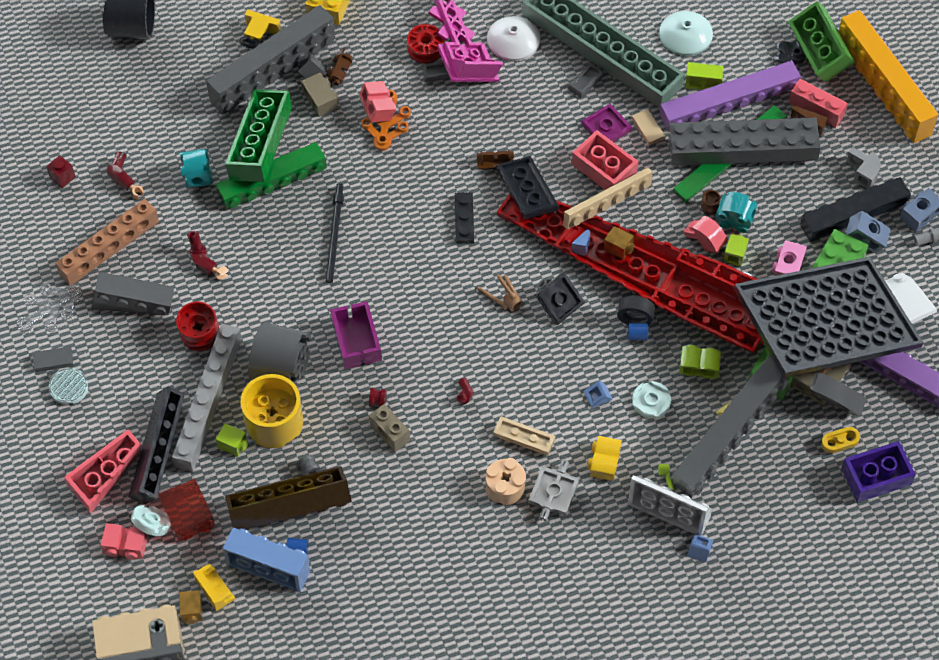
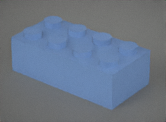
(267, 559)

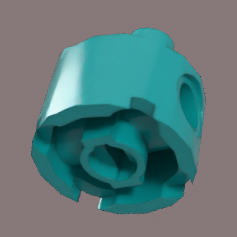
(196, 168)
(736, 211)

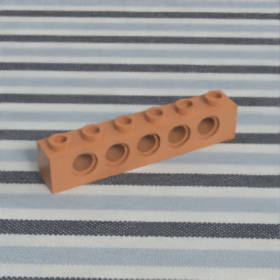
(107, 242)

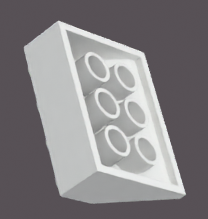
(911, 297)
(669, 505)

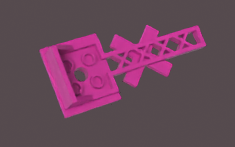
(463, 61)

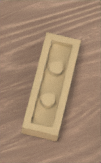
(524, 435)

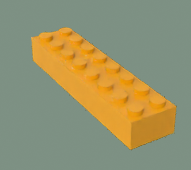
(888, 77)

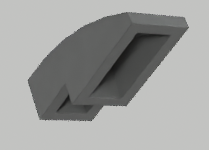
(838, 394)

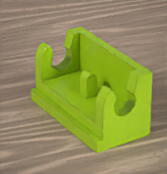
(703, 76)

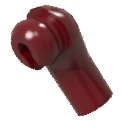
(466, 392)

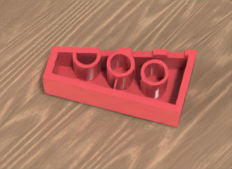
(101, 472)

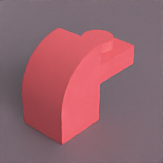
(708, 233)

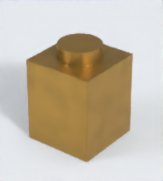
(619, 243)
(190, 606)

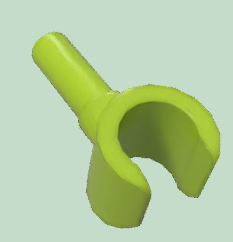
(664, 469)

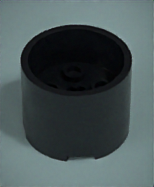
(129, 18)

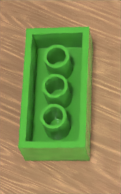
(821, 41)

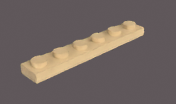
(607, 198)

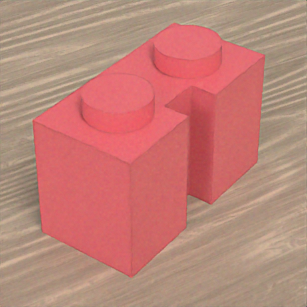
(377, 101)
(123, 542)

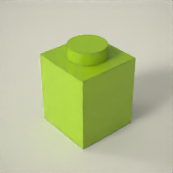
(736, 250)
(231, 440)

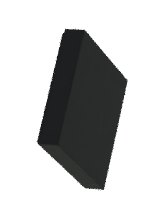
(559, 298)

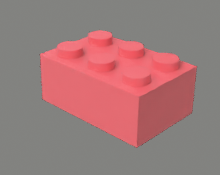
(603, 161)

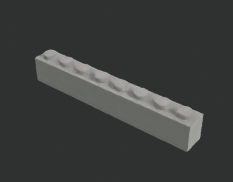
(206, 398)

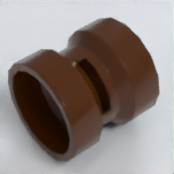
(710, 202)

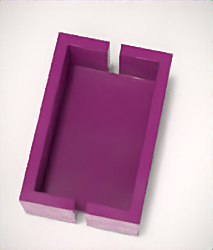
(356, 335)

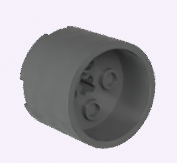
(279, 352)

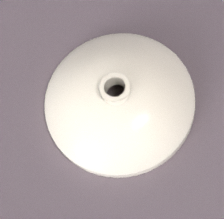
(510, 44)

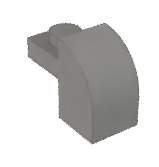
(867, 167)

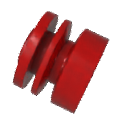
(194, 317)

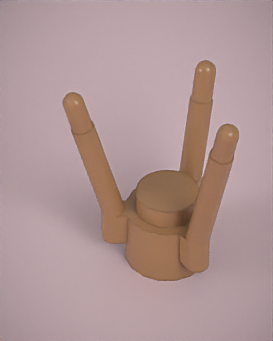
(511, 298)

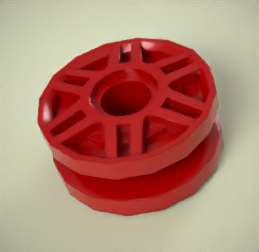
(416, 44)

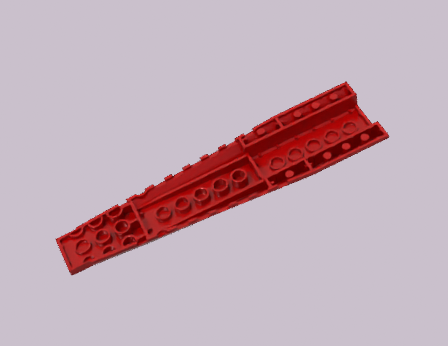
(670, 277)

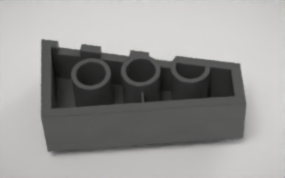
(131, 295)

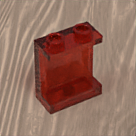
(187, 510)

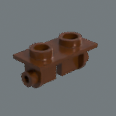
(341, 61)
(489, 160)

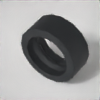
(643, 307)

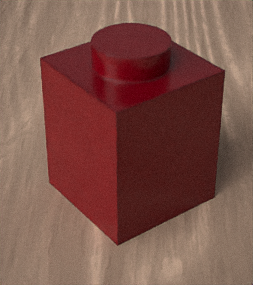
(60, 171)

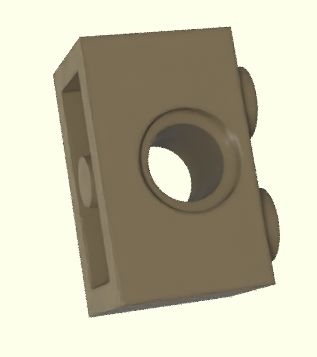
(389, 428)

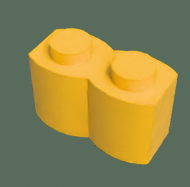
(605, 458)

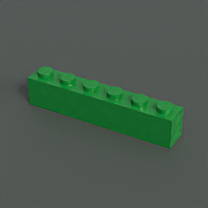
(283, 171)

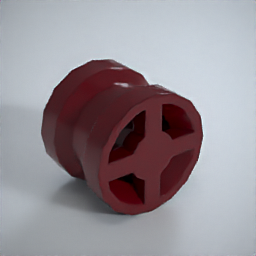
(377, 397)

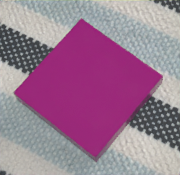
(607, 122)

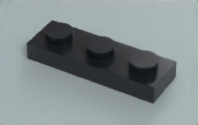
(464, 218)

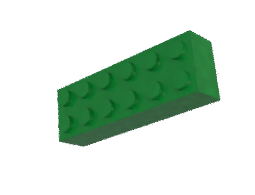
(258, 135)

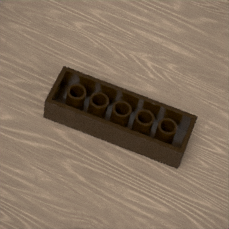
(288, 499)

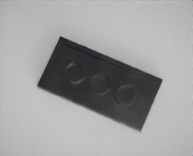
(527, 187)

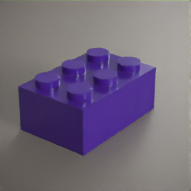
(878, 471)

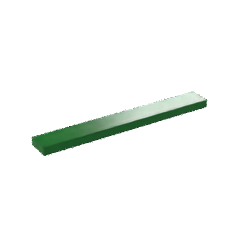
(708, 172)

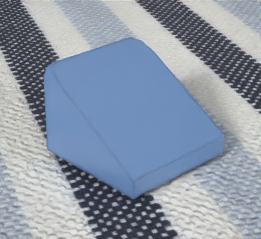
(581, 244)
(597, 394)
(700, 547)

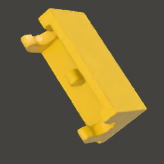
(213, 587)

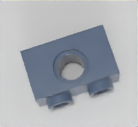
(918, 218)
(869, 231)

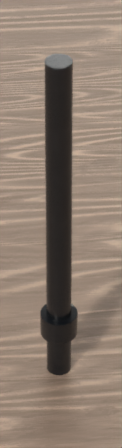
(338, 202)

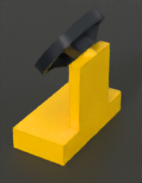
(257, 26)

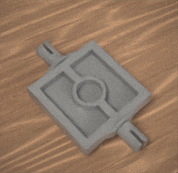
(554, 490)

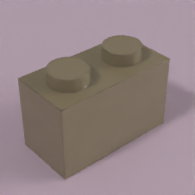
(319, 94)

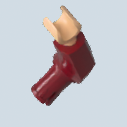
(119, 176)
(200, 257)

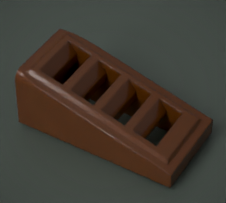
(798, 112)

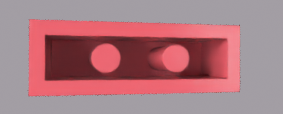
(818, 101)

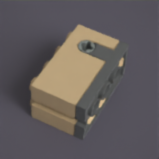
(140, 635)

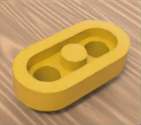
(839, 439)

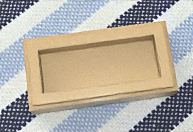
(648, 127)

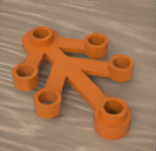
(385, 125)

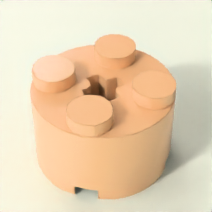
(505, 481)

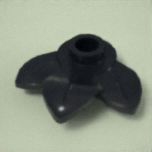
(789, 52)

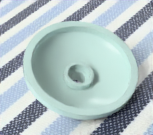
(686, 33)

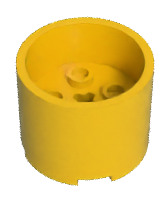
(268, 397)

